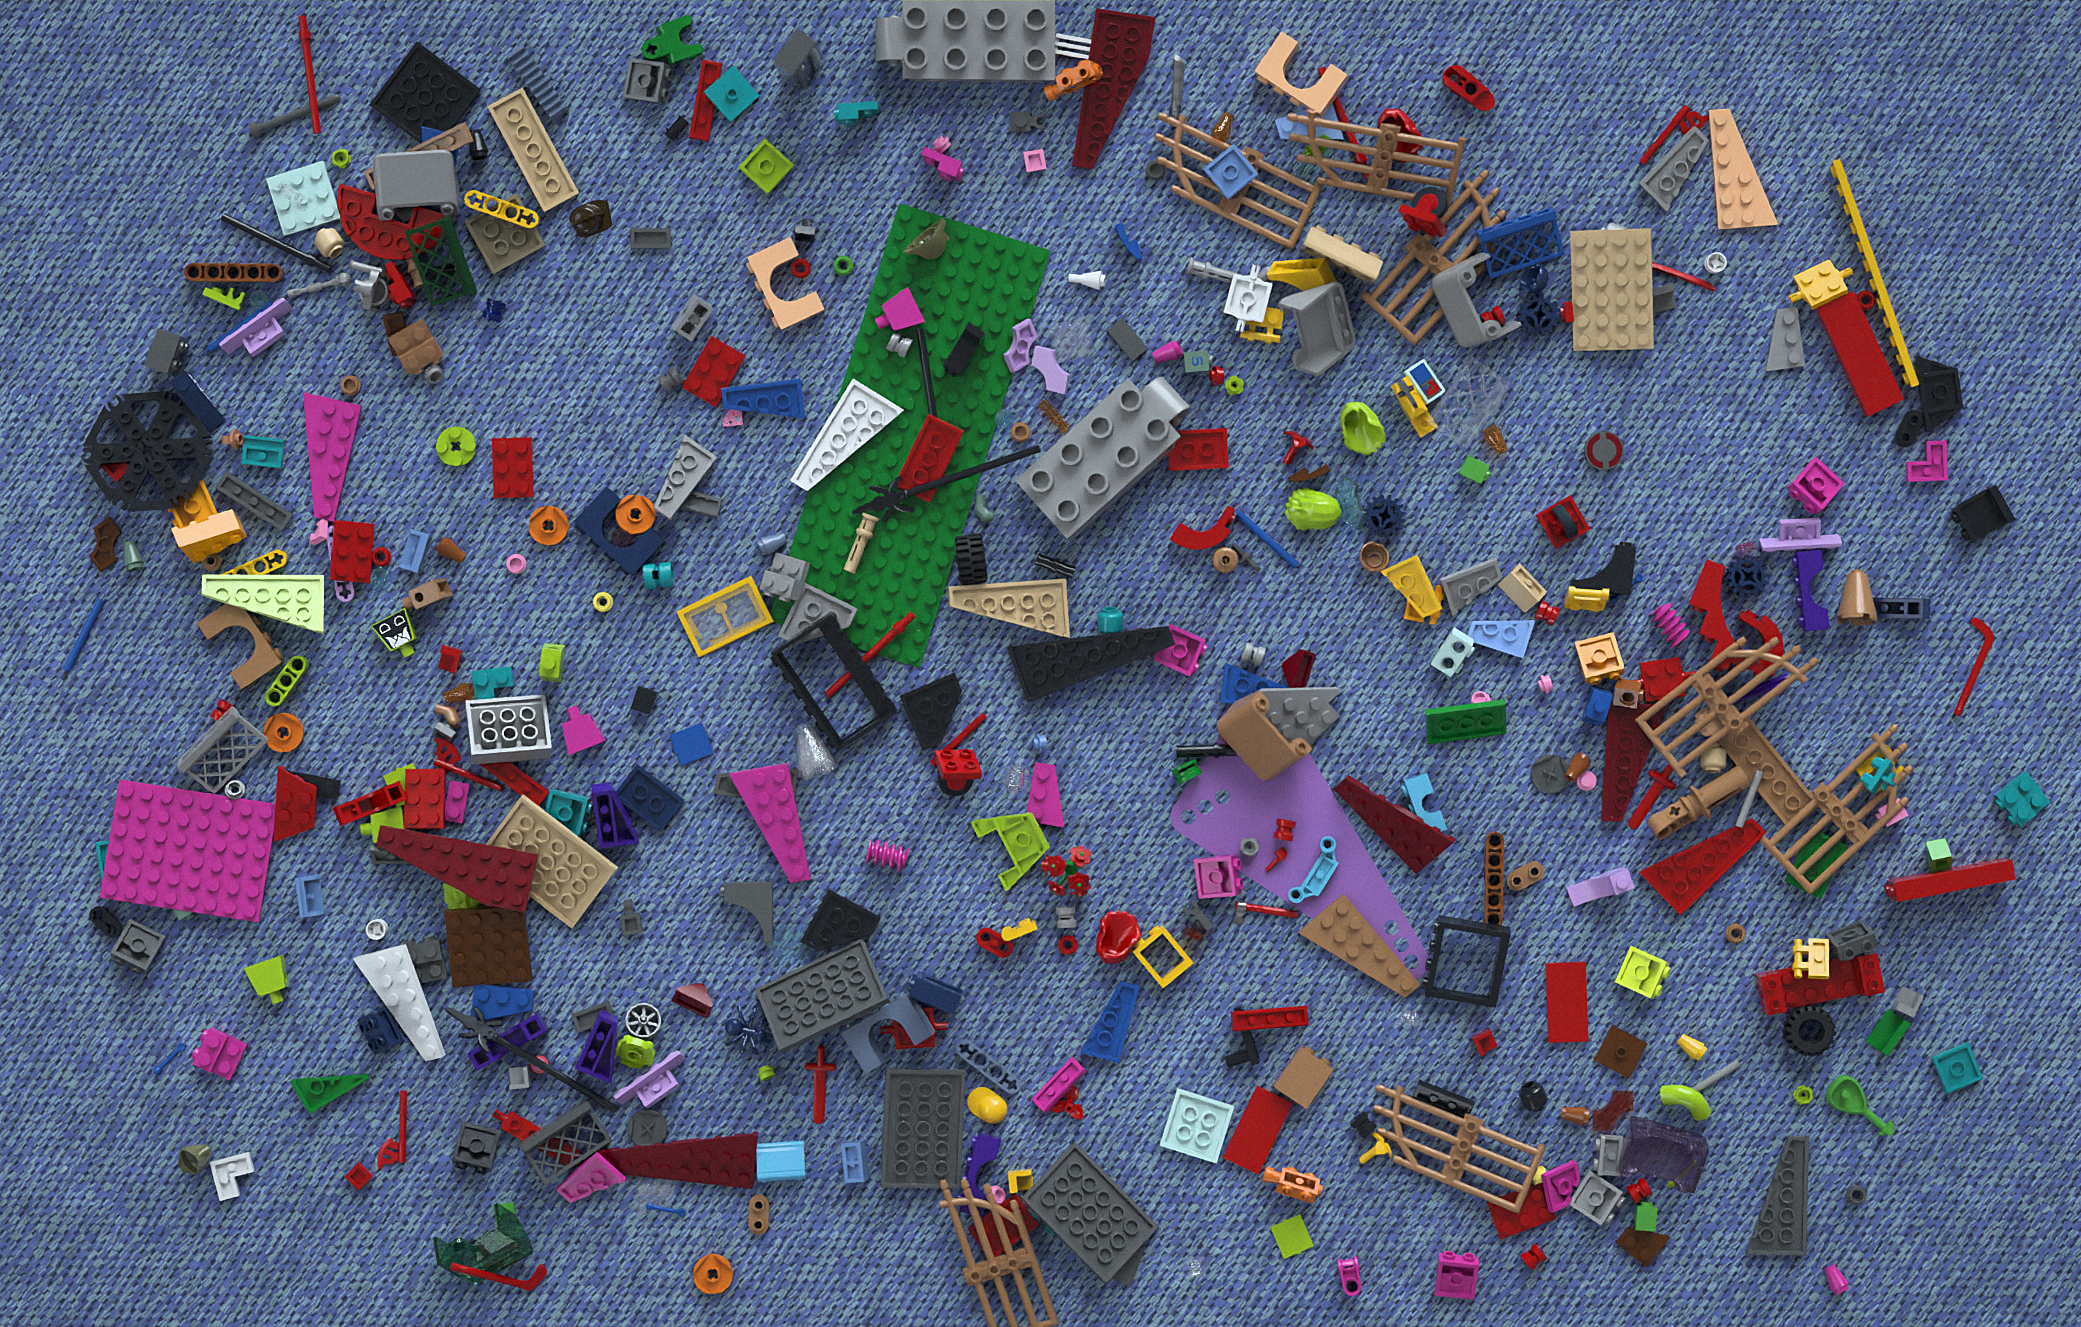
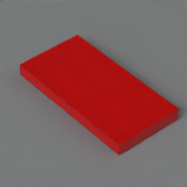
(930, 455)
(1566, 1002)
(1257, 1129)

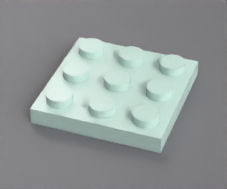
(309, 181)
(1196, 1125)

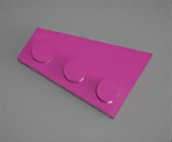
(1044, 796)
(588, 1178)

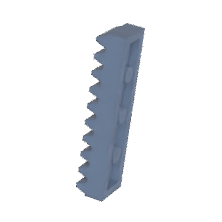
(537, 82)

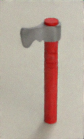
(1242, 906)

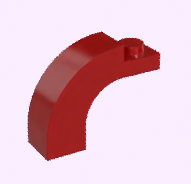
(1198, 540)
(1767, 631)
(369, 803)

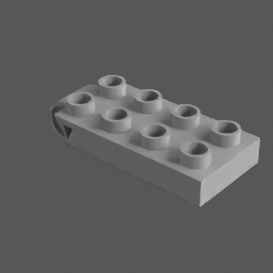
(970, 41)
(1105, 454)

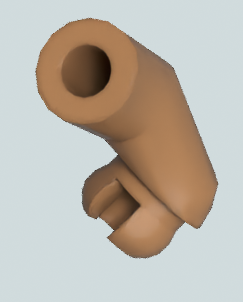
(450, 714)

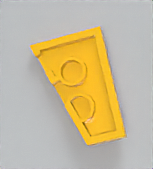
(1414, 584)

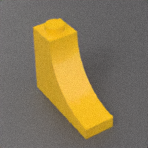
(1302, 273)

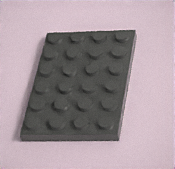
(822, 995)
(922, 1127)
(1089, 1212)

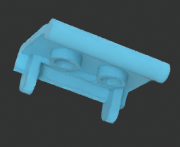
(780, 1161)

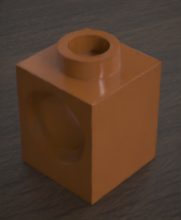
(1621, 698)

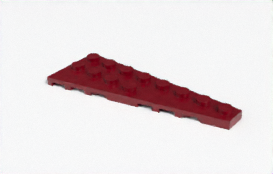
(707, 1161)

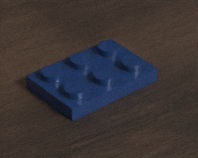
(649, 797)

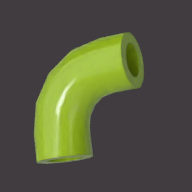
(1686, 1097)

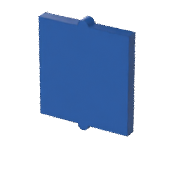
(691, 744)

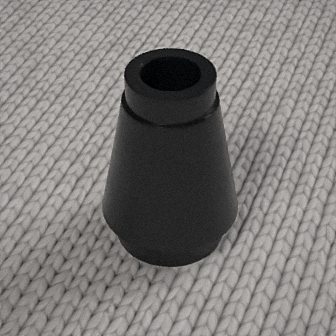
(477, 148)

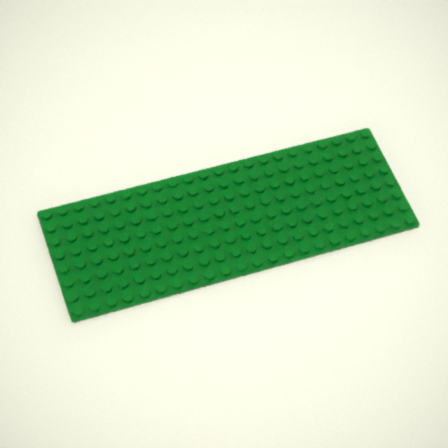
(911, 554)

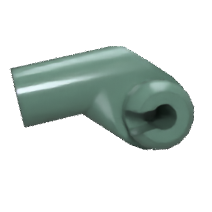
(981, 511)

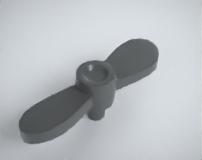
(1246, 557)

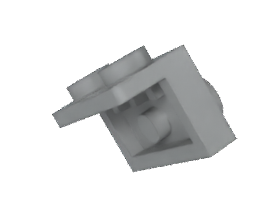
(1608, 1154)

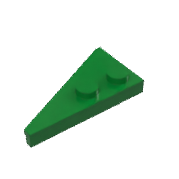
(321, 1090)

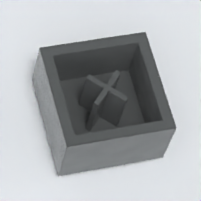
(167, 352)

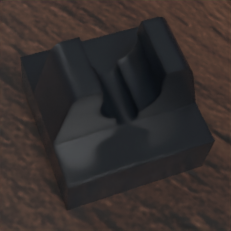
(805, 232)

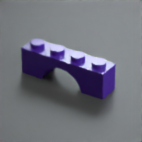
(1807, 566)
(517, 1035)
(985, 1149)

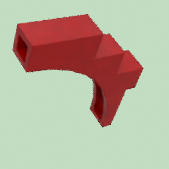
(1708, 598)

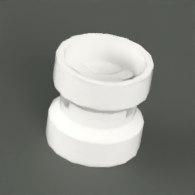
(1718, 261)
(377, 929)

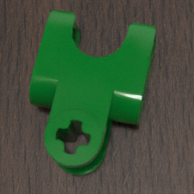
(669, 43)

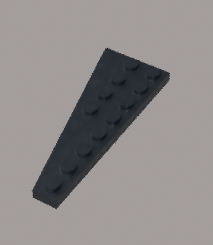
(1063, 663)

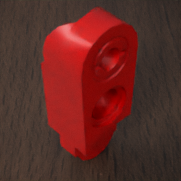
(1481, 99)

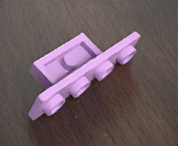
(260, 331)
(1800, 535)
(654, 1084)

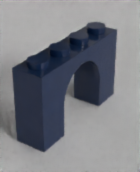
(592, 522)
(935, 992)

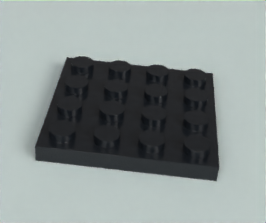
(424, 94)

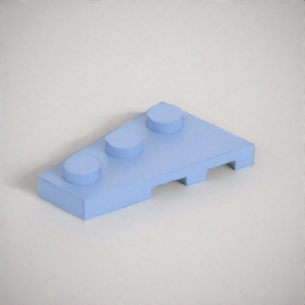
(1286, 127)
(1503, 636)

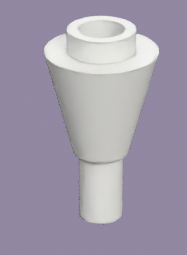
(1094, 279)

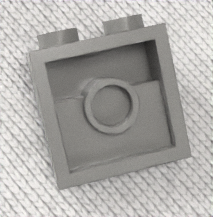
(785, 578)
(1597, 1199)

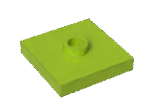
(766, 166)

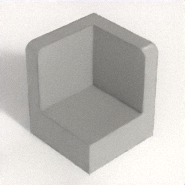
(1908, 1001)
(520, 1077)

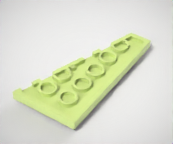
(280, 597)

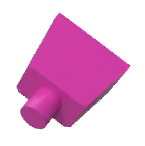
(900, 312)
(580, 731)

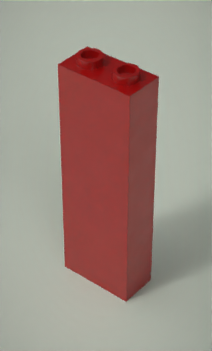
(1859, 354)
(1950, 880)

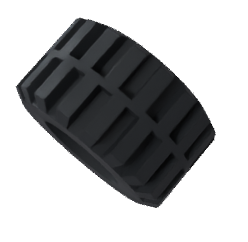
(971, 559)
(1793, 1024)

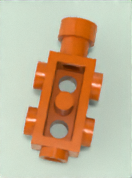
(1076, 76)
(1293, 1183)

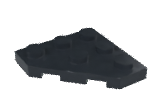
(932, 709)
(838, 922)

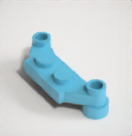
(1318, 874)

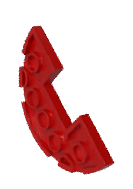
(387, 237)

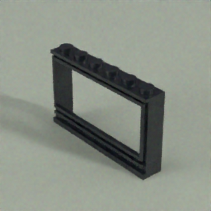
(857, 668)

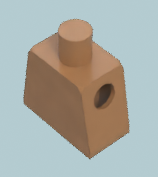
(428, 594)

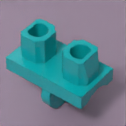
(1883, 769)

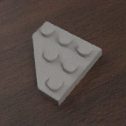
(810, 608)

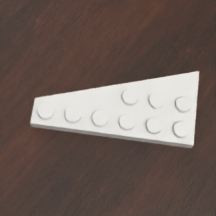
(852, 423)
(398, 986)

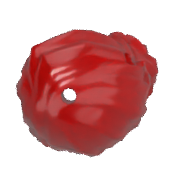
(1399, 118)
(1117, 936)

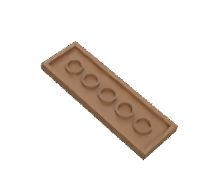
(1779, 784)

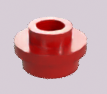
(805, 273)
(1871, 299)
(1216, 375)
(376, 552)
(1067, 951)

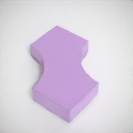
(1018, 353)
(1056, 378)

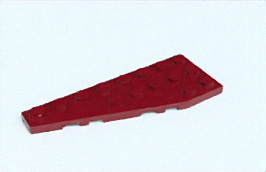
(481, 871)

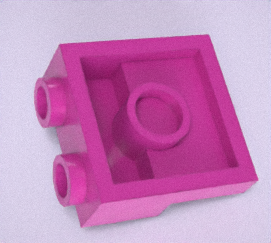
(947, 166)
(1815, 486)
(1184, 654)
(1218, 876)
(219, 1053)
(1456, 1275)

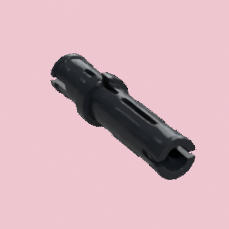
(1215, 750)

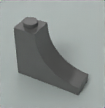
(756, 898)

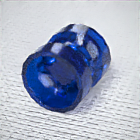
(493, 310)

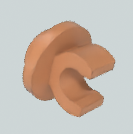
(235, 439)

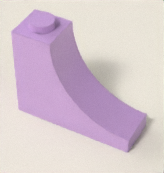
(1603, 885)

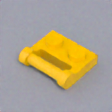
(1586, 599)
(1025, 926)

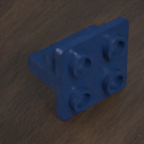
(380, 1030)

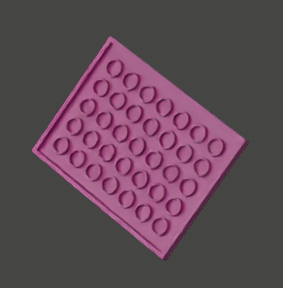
(191, 843)

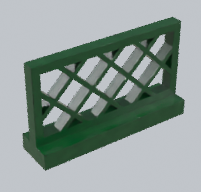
(455, 251)

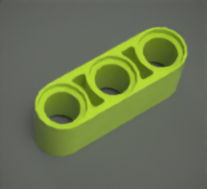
(278, 685)

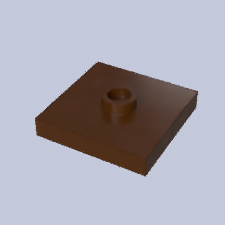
(1620, 1051)

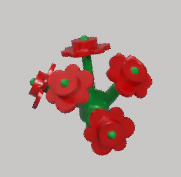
(1057, 866)

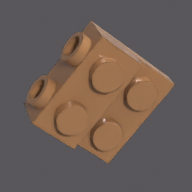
(416, 347)

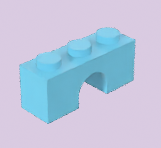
(1416, 789)

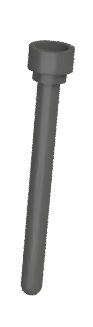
(258, 128)

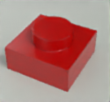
(1566, 312)
(359, 1176)

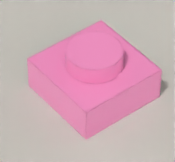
(1034, 160)

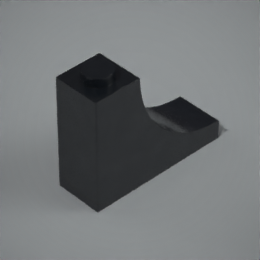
(964, 350)
(1616, 575)

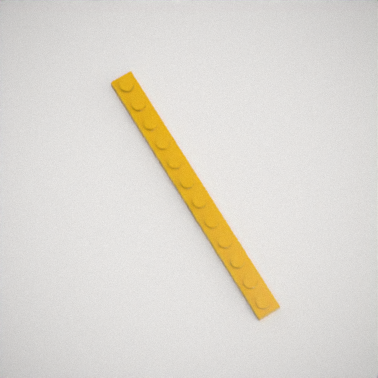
(1871, 265)

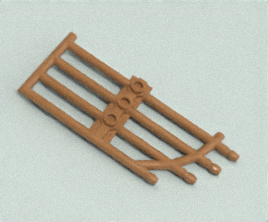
(1383, 157)
(1230, 207)
(1435, 261)
(1718, 701)
(1841, 816)
(1461, 1149)
(1001, 1265)

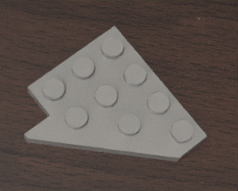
(1301, 711)

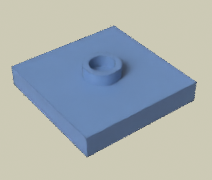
(1231, 172)

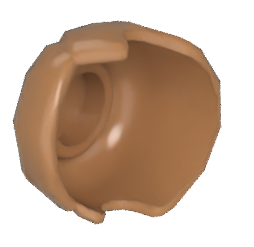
(1375, 563)

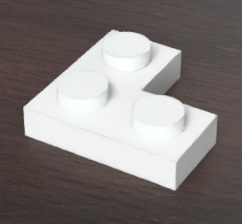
(225, 1174)

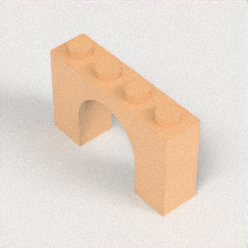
(1315, 98)
(763, 265)

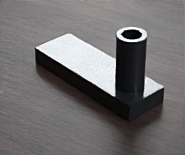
(1249, 1054)

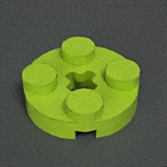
(467, 446)
(644, 1050)

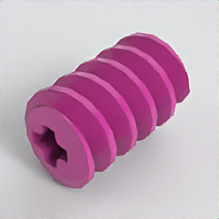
(1670, 624)
(886, 855)

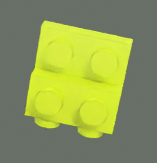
(1643, 973)

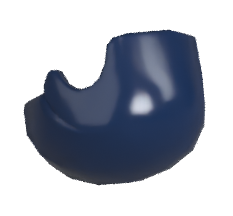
(1538, 272)

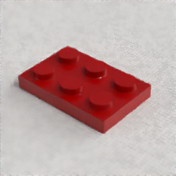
(713, 371)
(1199, 450)
(512, 467)
(351, 551)
(425, 799)
(1533, 1212)
(1011, 1228)

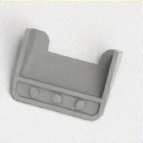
(415, 180)
(1322, 327)

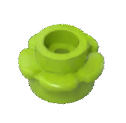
(336, 158)
(1234, 380)
(766, 1073)
(1798, 1094)

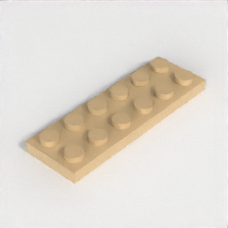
(533, 150)

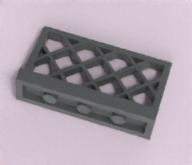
(555, 1127)

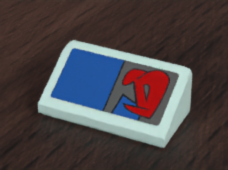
(1425, 381)

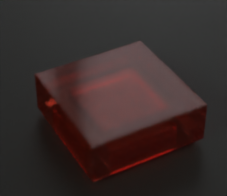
(1193, 933)

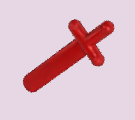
(1652, 794)
(819, 1083)

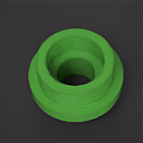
(848, 270)

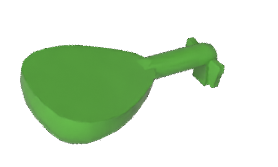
(1848, 1097)

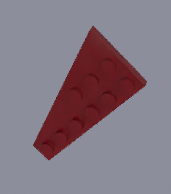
(1624, 757)
(1399, 828)

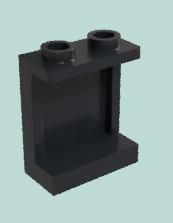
(1982, 514)

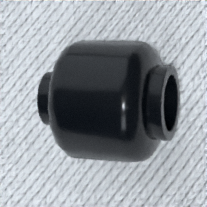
(1533, 1096)

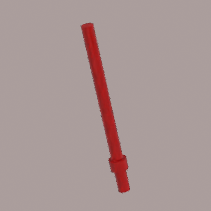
(304, 37)
(1359, 157)
(898, 628)

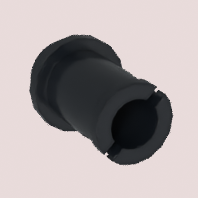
(676, 128)
(449, 269)

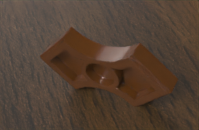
(106, 534)

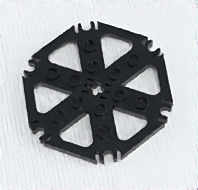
(138, 467)

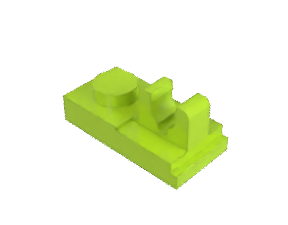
(216, 294)

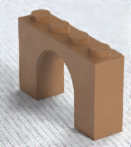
(265, 655)

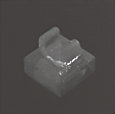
(1195, 1266)

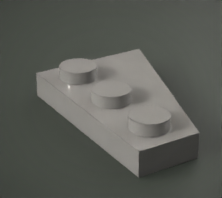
(1786, 341)
(1468, 583)

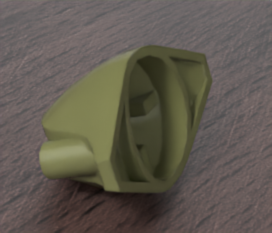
(930, 243)
(194, 1158)

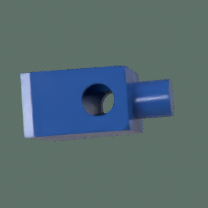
(1597, 705)

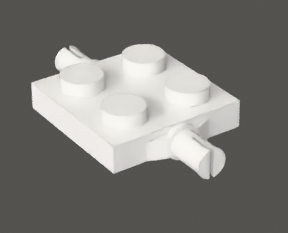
(1247, 298)

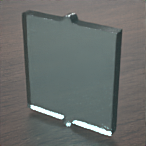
(788, 943)

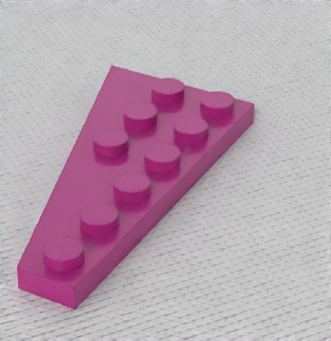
(330, 440)
(773, 805)

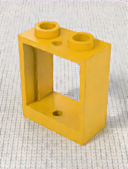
(1174, 972)

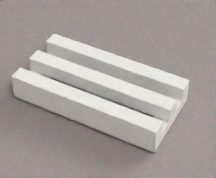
(1071, 46)

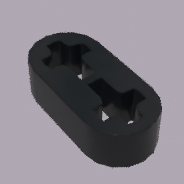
(109, 918)

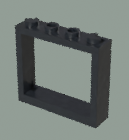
(1502, 932)

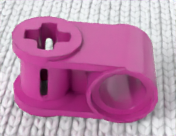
(1349, 1274)

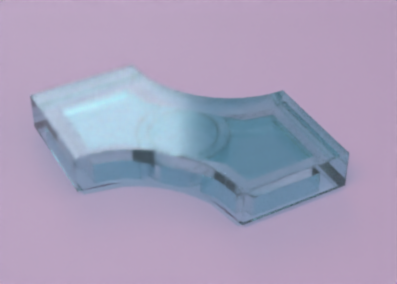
(1353, 512)

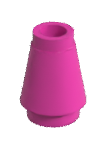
(1168, 352)
(1836, 1280)

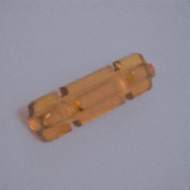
(1054, 416)

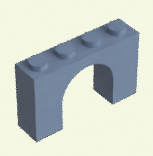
(860, 1034)

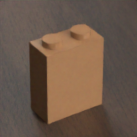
(1303, 1076)

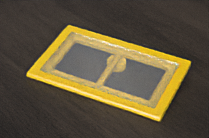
(725, 616)

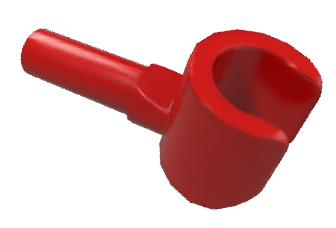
(1281, 855)

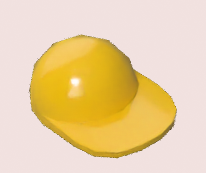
(987, 1105)

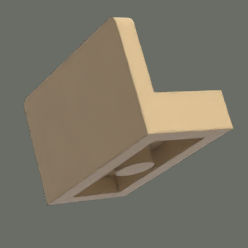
(1522, 588)

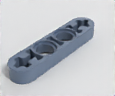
(986, 1068)

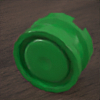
(1187, 773)

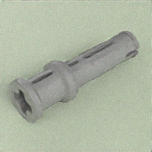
(1206, 270)

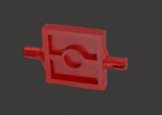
(1661, 678)
(902, 1039)

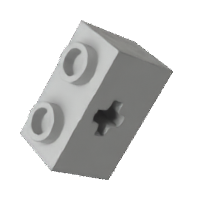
(692, 317)

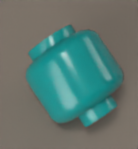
(1110, 620)

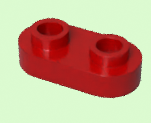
(994, 942)

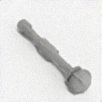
(342, 279)

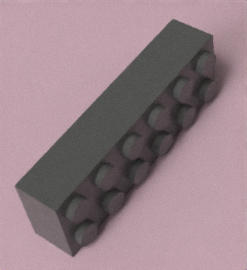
(798, 60)

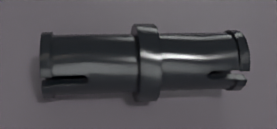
(1055, 565)

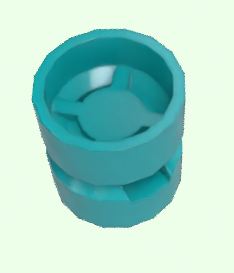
(665, 574)

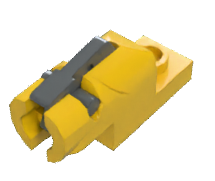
(1412, 406)

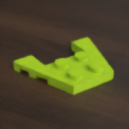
(1021, 838)

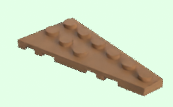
(1352, 939)

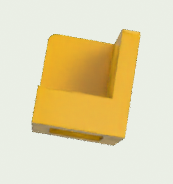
(1020, 1180)

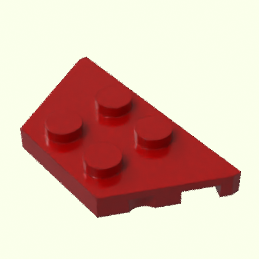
(294, 805)

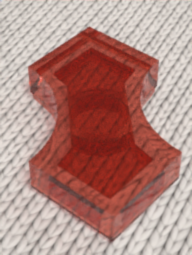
(1605, 1117)

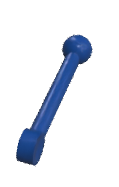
(1638, 577)
(157, 1070)
(681, 1212)

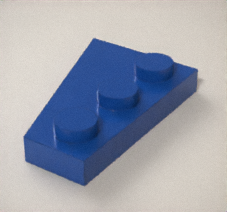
(501, 1001)

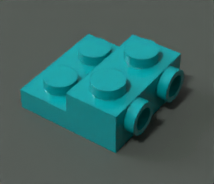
(849, 113)
(2021, 799)
(570, 810)

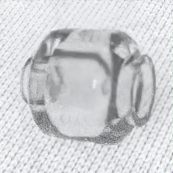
(1015, 778)

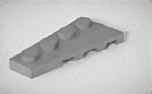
(1669, 173)
(687, 471)

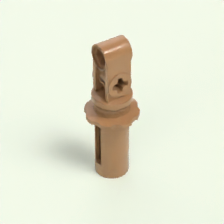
(1698, 803)

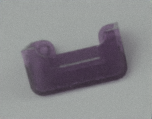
(1663, 1153)

